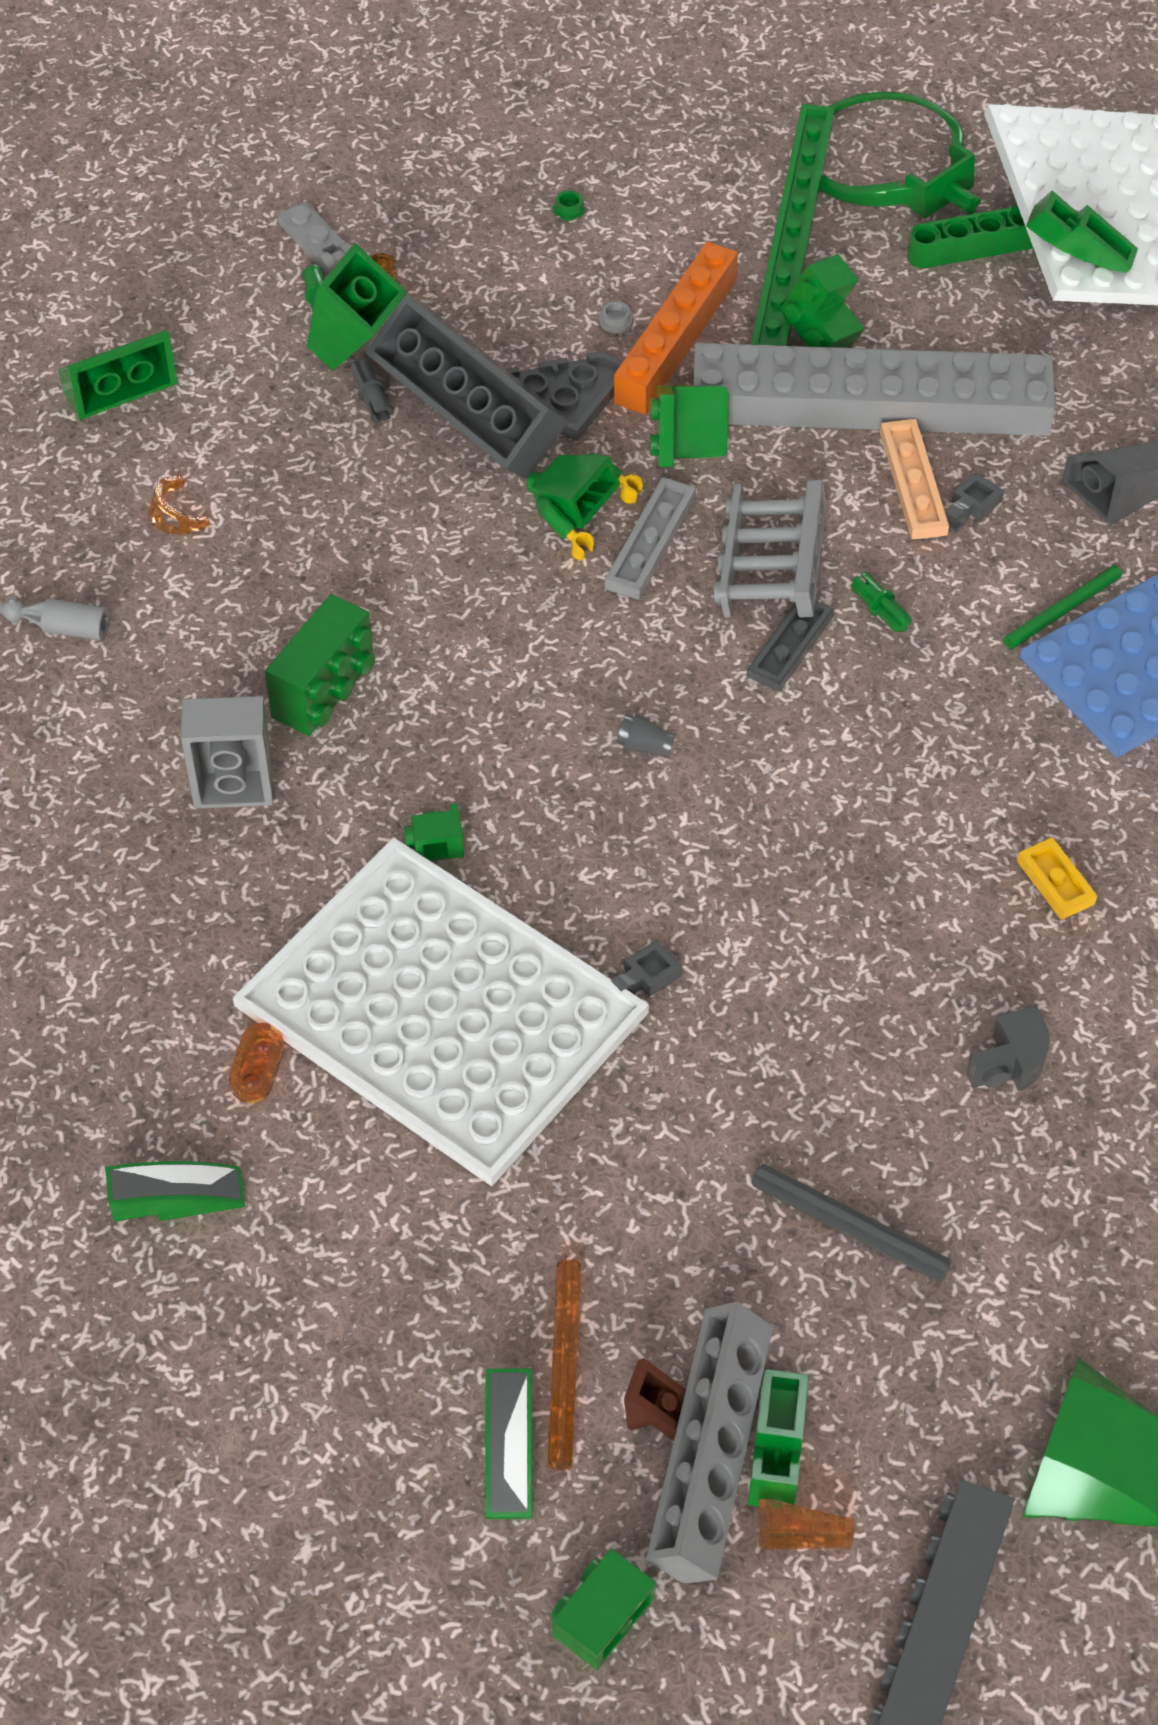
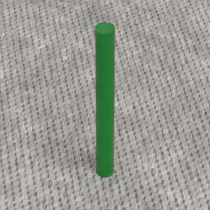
(1062, 607)

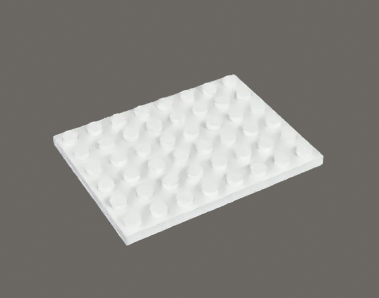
(1094, 162)
(442, 1009)

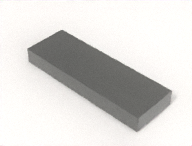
(788, 646)

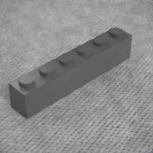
(946, 1607)

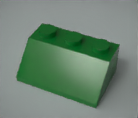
(119, 375)

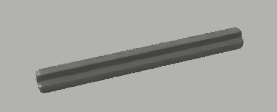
(851, 1222)

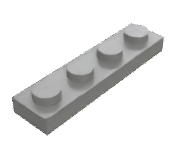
(650, 538)

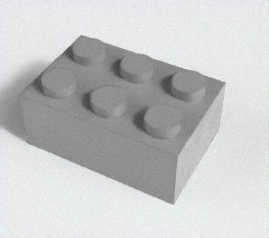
(227, 751)

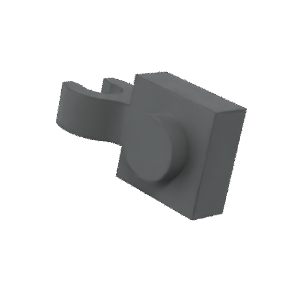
(973, 498)
(648, 969)

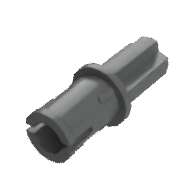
(371, 391)

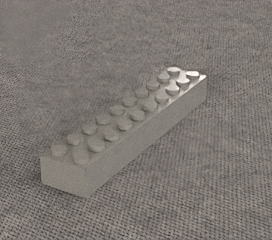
(881, 385)

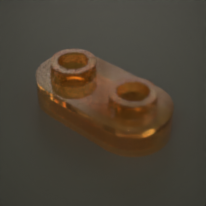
(256, 1065)

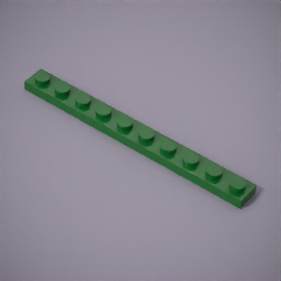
(793, 223)

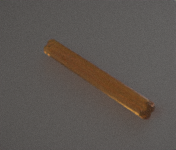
(564, 1365)

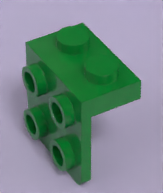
(689, 422)

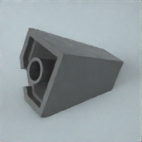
(1115, 479)

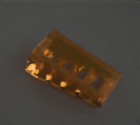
(798, 1527)

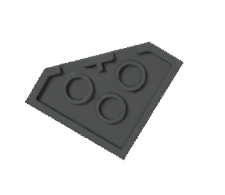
(574, 388)

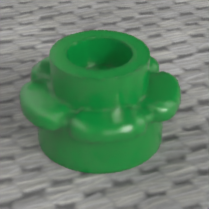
(569, 205)

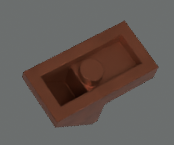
(653, 1399)

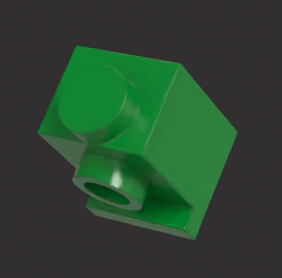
(436, 834)

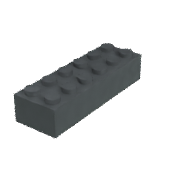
(466, 387)

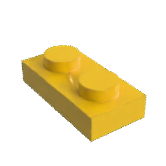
(1056, 878)

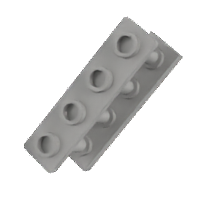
(804, 562)

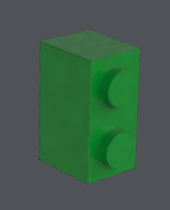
(602, 1608)

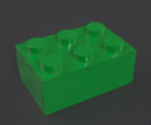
(320, 665)

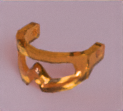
(186, 523)

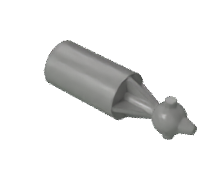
(61, 617)

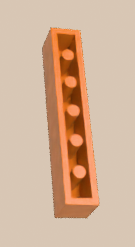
(675, 327)

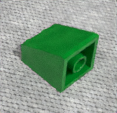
(351, 306)

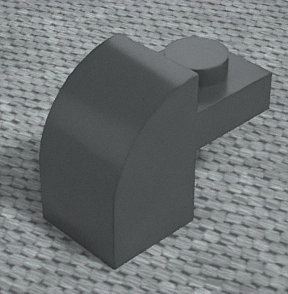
(1020, 1051)

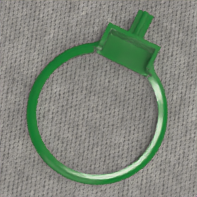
(921, 197)

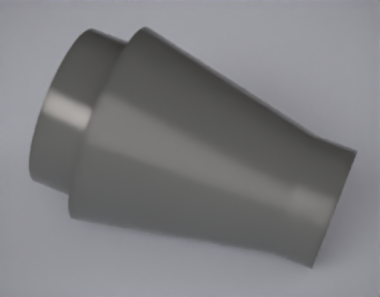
(644, 736)

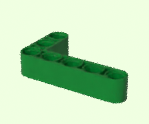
(967, 238)

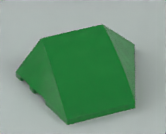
(1099, 1456)

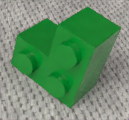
(818, 305)

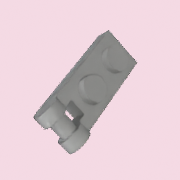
(313, 236)

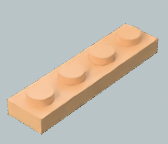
(914, 479)

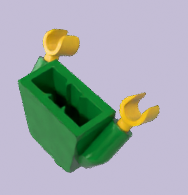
(575, 490)

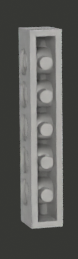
(710, 1444)

